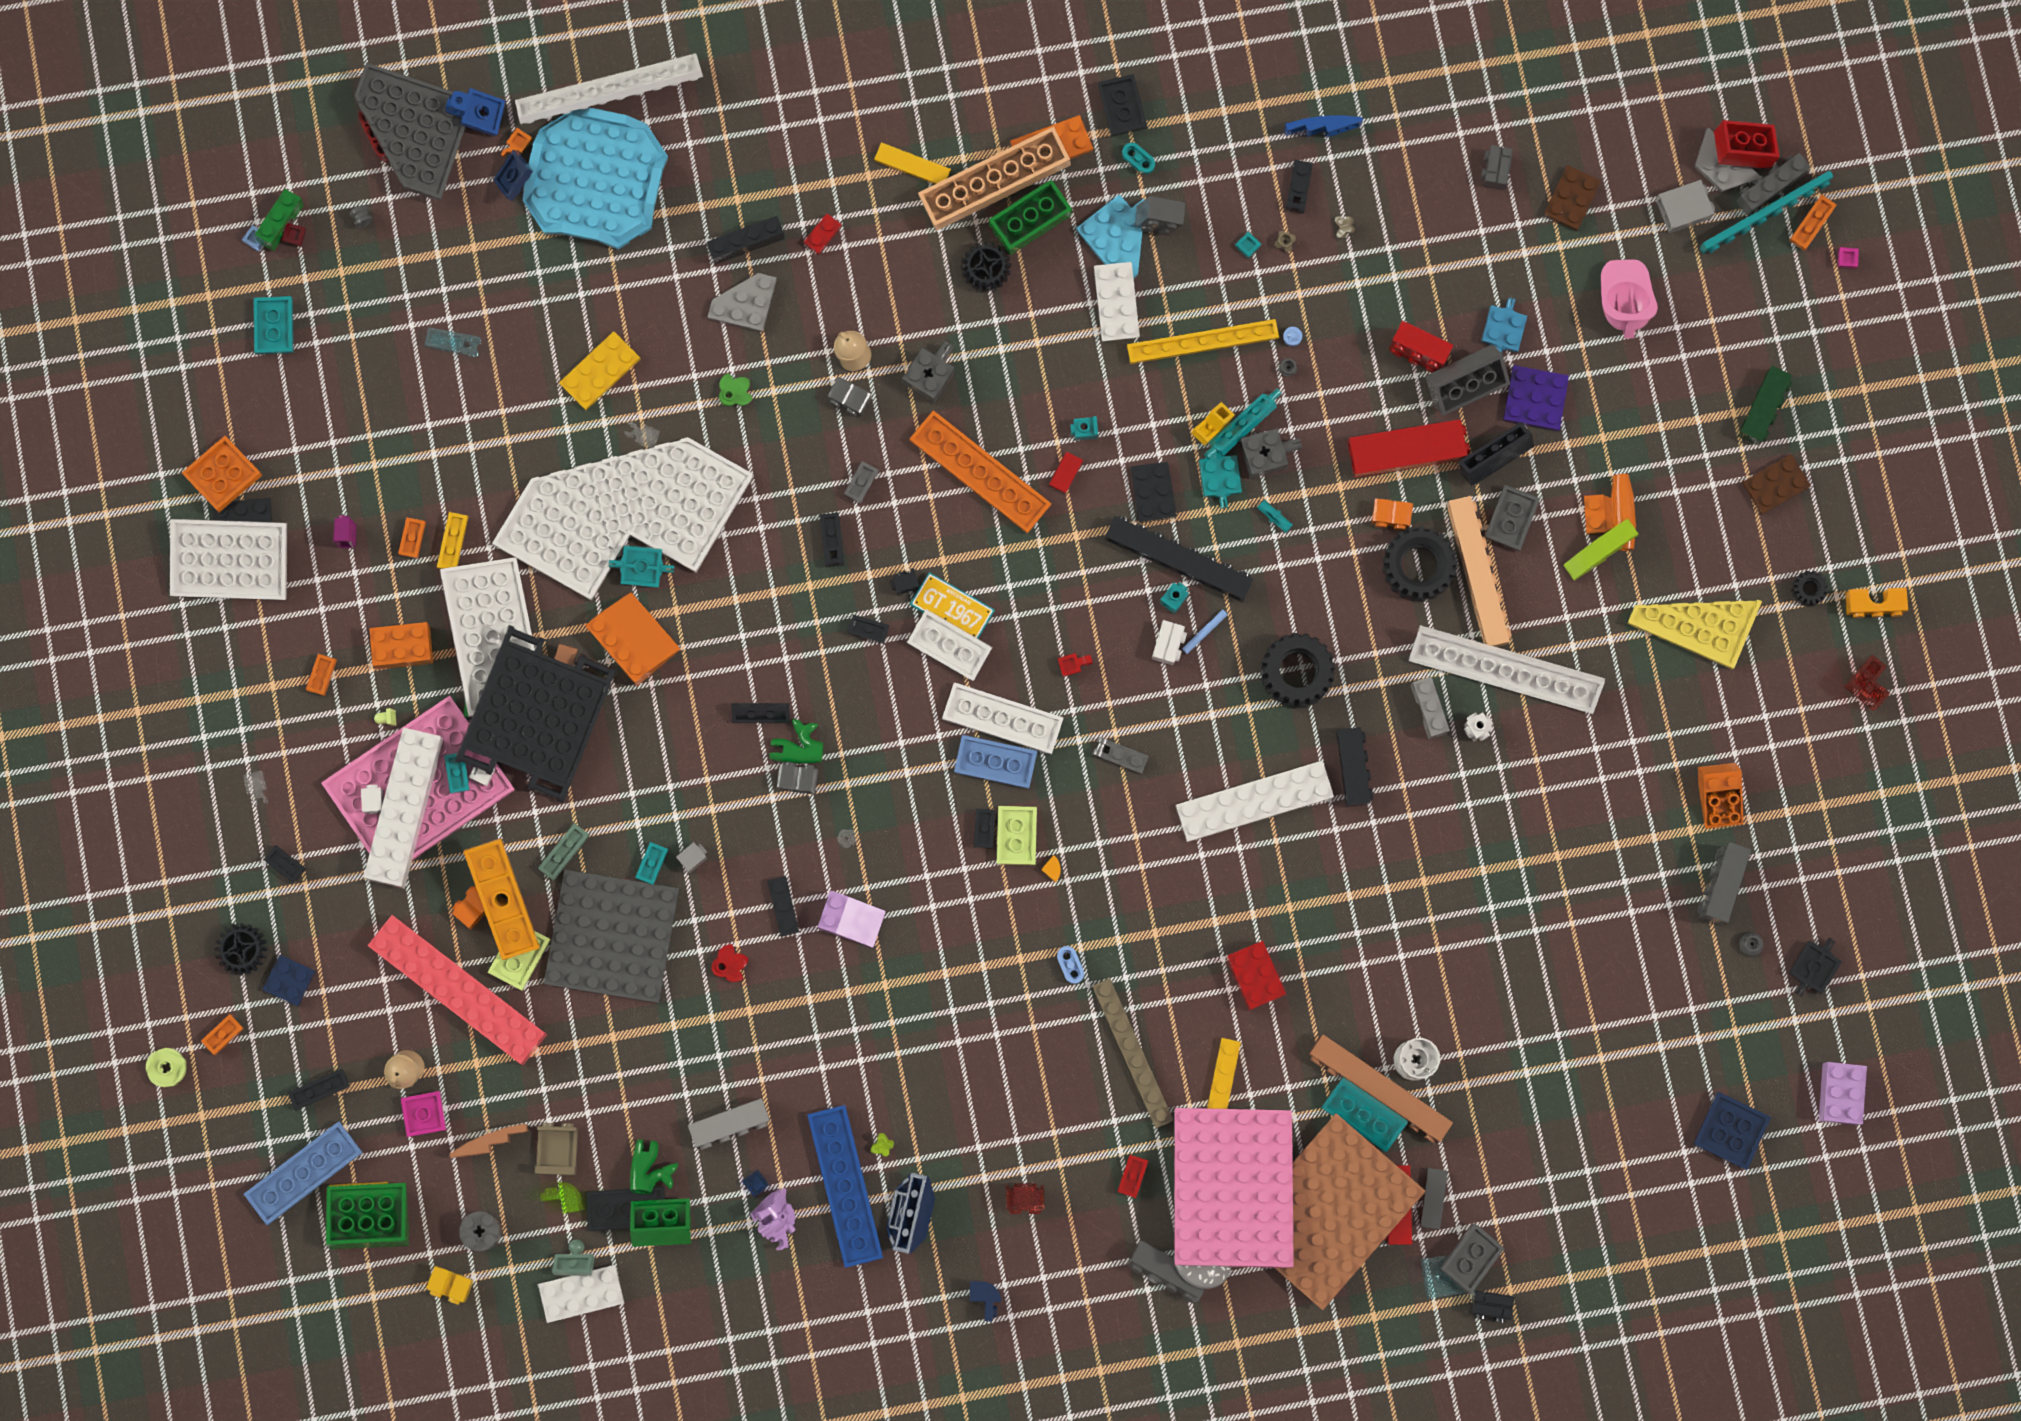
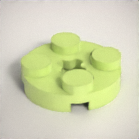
(170, 1078)

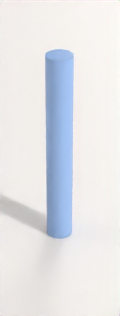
(1205, 631)

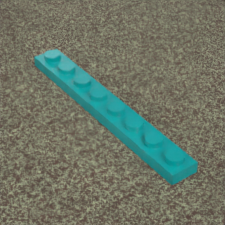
(1773, 209)

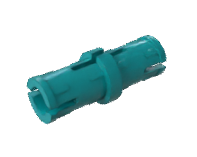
(1275, 516)

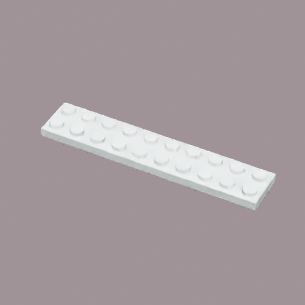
(608, 88)
(1506, 669)

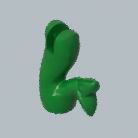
(795, 754)
(641, 1162)

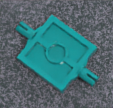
(1220, 477)
(641, 566)

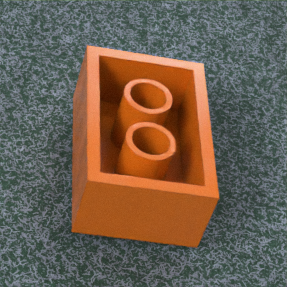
(401, 645)

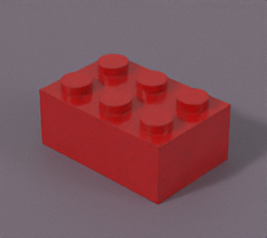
(1746, 144)
(1420, 347)
(1255, 975)

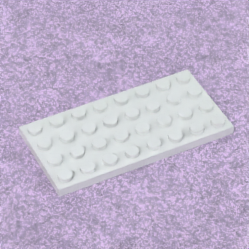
(480, 607)

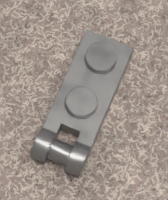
(1120, 755)

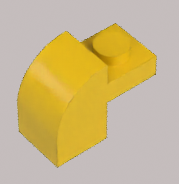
(1213, 423)

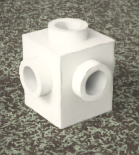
(1473, 731)

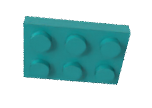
(273, 325)

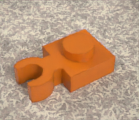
(518, 141)

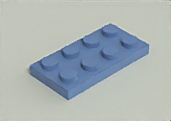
(995, 761)

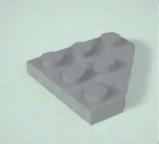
(745, 303)

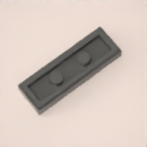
(1433, 1198)

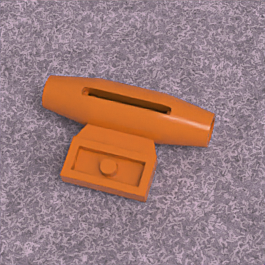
(1605, 512)

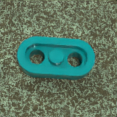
(1139, 158)

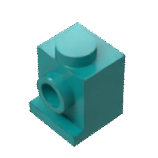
(1088, 434)
(1172, 603)

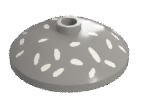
(1204, 1276)

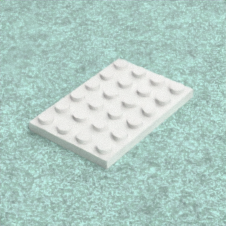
(228, 559)

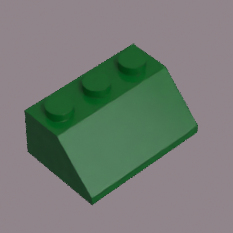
(660, 1222)

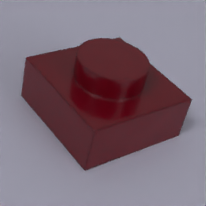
(294, 234)

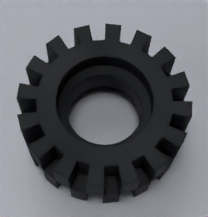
(1805, 599)

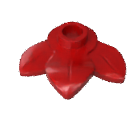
(732, 962)

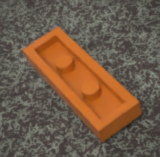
(1812, 222)

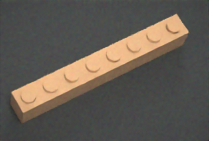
(1478, 572)

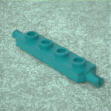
(1243, 424)

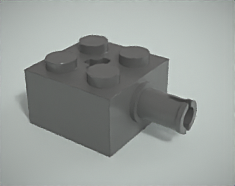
(927, 363)
(1269, 443)

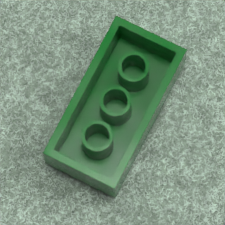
(1030, 217)

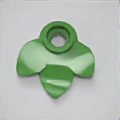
(736, 388)

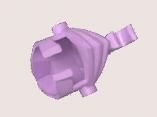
(775, 1218)

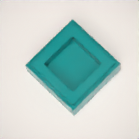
(1248, 245)

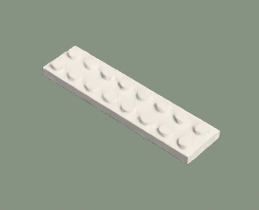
(1254, 801)

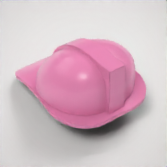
(1627, 295)

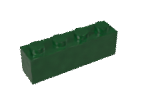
(1765, 405)

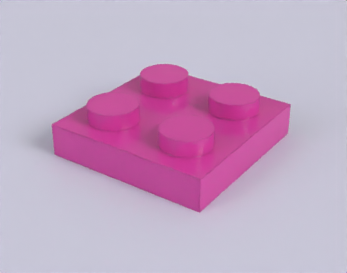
(423, 1114)

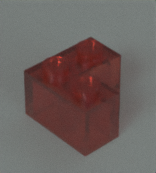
(1864, 684)

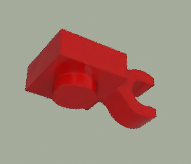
(1071, 664)

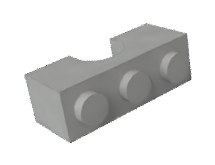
(1433, 715)

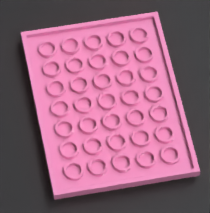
(444, 810)
(1233, 1188)

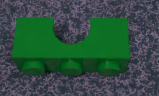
(271, 229)

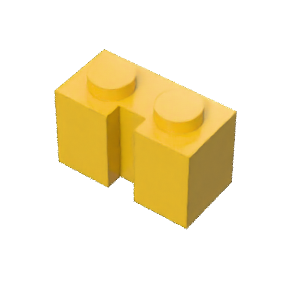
(449, 1284)

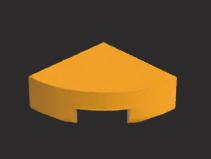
(1052, 869)

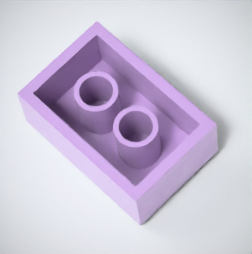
(1842, 1093)

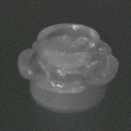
(846, 833)

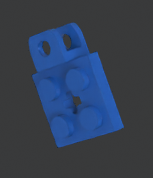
(470, 104)

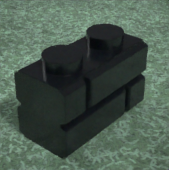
(1492, 1305)

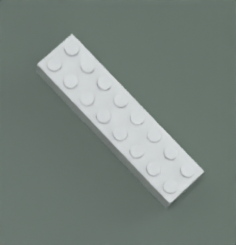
(403, 808)

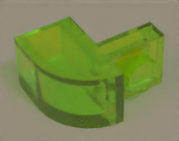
(569, 1194)

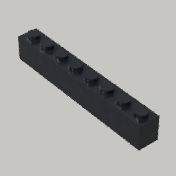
(1178, 558)

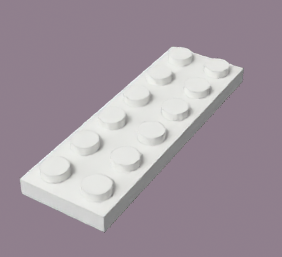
(1002, 718)

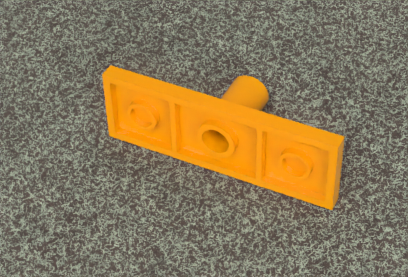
(506, 916)

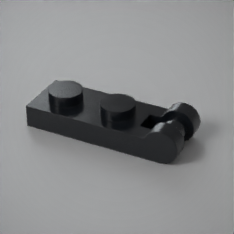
(1299, 185)
(831, 538)

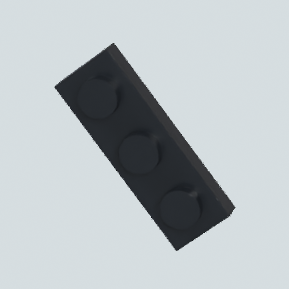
(760, 712)
(783, 906)
(319, 1089)

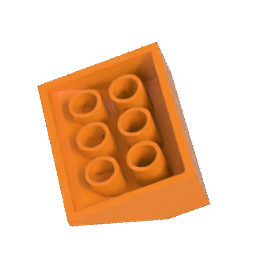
(632, 638)

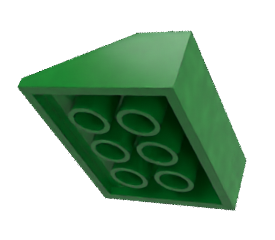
(367, 1216)

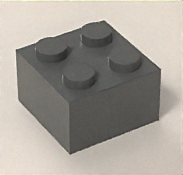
(1159, 215)

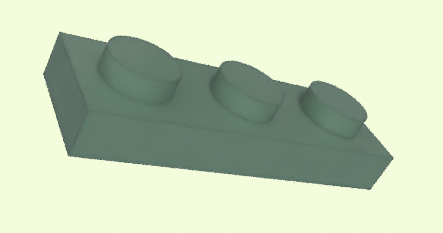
(564, 851)

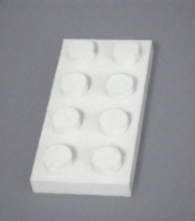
(1116, 301)
(949, 644)
(581, 1294)

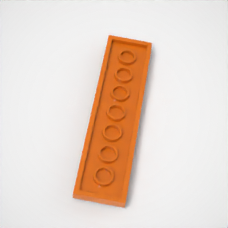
(980, 472)

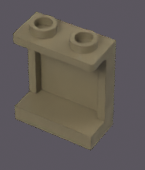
(557, 1149)

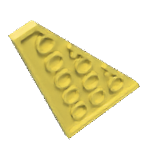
(1705, 629)

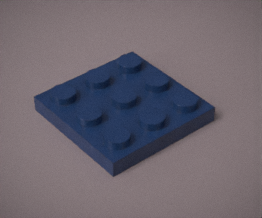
(1732, 1130)

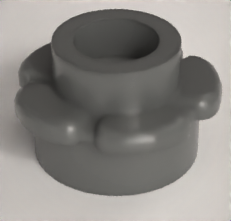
(1288, 372)

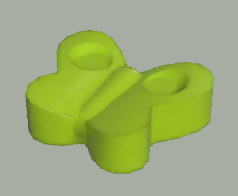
(883, 1146)

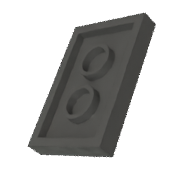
(1512, 518)
(1471, 1258)

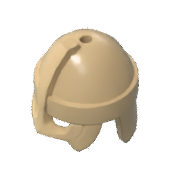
(852, 350)
(407, 1065)

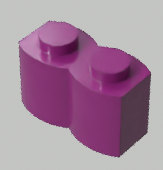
(344, 532)

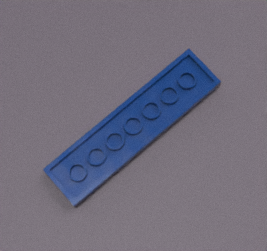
(845, 1186)

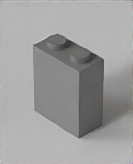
(1685, 206)

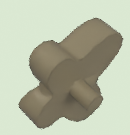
(1345, 226)

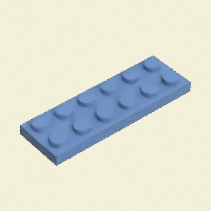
(303, 1173)

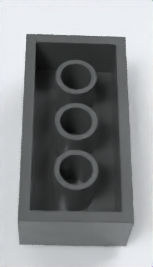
(1467, 380)
(1724, 883)

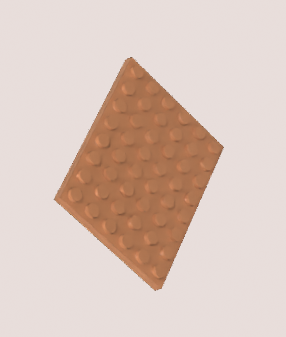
(1342, 1208)

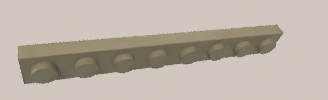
(1132, 1053)

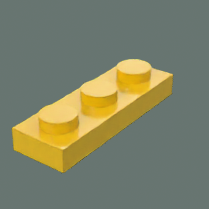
(452, 540)

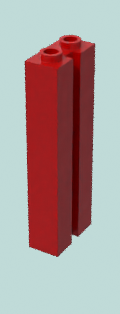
(1408, 448)

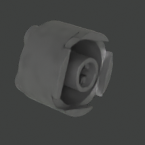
(472, 1223)

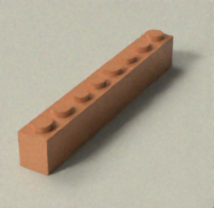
(1346, 1065)

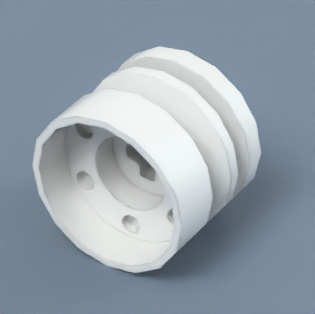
(1427, 1061)

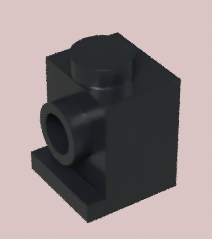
(904, 582)

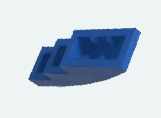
(1329, 124)

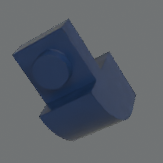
(988, 1293)

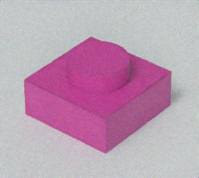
(1848, 257)

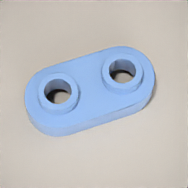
(1070, 965)

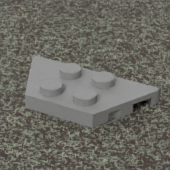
(1721, 176)

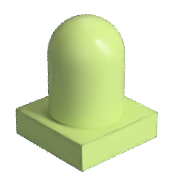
(387, 717)

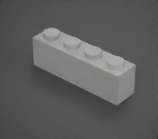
(728, 1123)

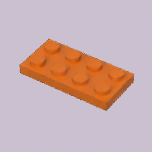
(1071, 133)

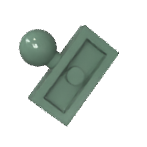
(574, 1263)

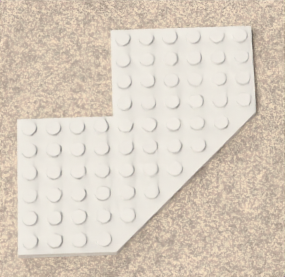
(659, 495)

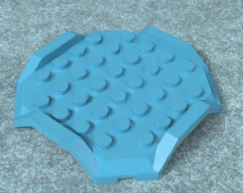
(595, 177)

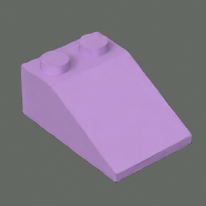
(851, 919)

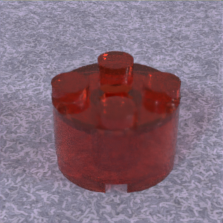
(1025, 1198)

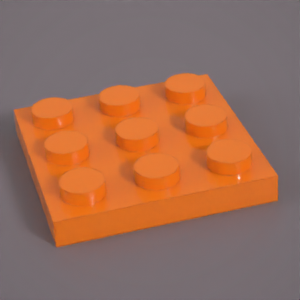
(221, 474)

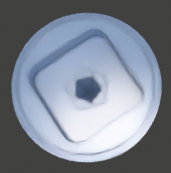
(1292, 336)

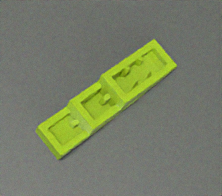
(1600, 549)

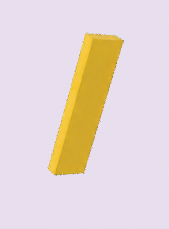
(911, 164)

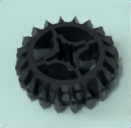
(981, 251)
(224, 954)

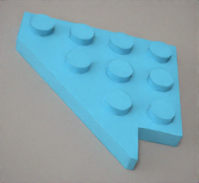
(1113, 233)

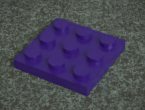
(1536, 398)

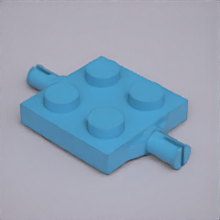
(1504, 327)

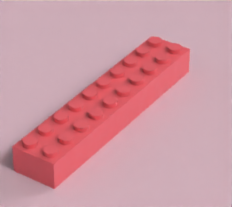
(457, 990)

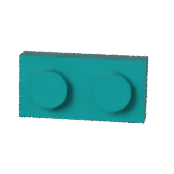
(456, 775)
(651, 863)

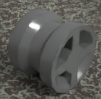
(361, 216)

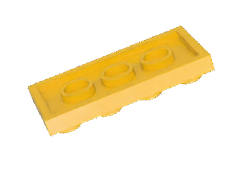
(599, 370)

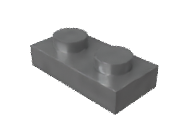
(861, 482)

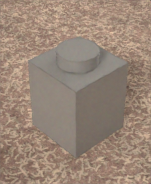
(692, 857)

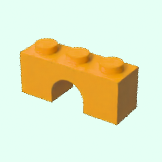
(1859, 603)

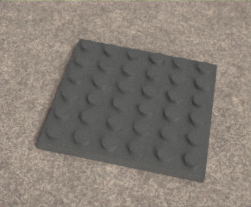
(611, 936)

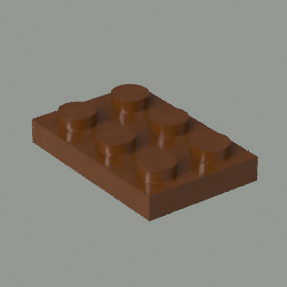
(1572, 198)
(1776, 484)

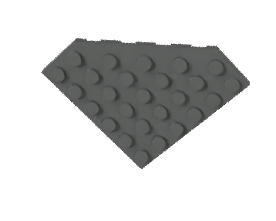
(411, 127)

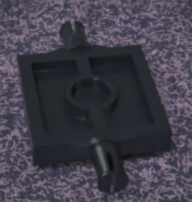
(1815, 967)

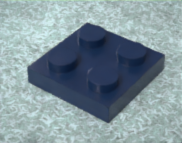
(513, 175)
(289, 980)

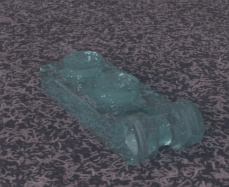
(452, 341)

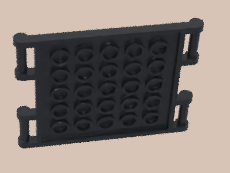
(535, 714)

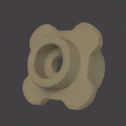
(1285, 236)

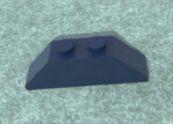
(910, 1213)

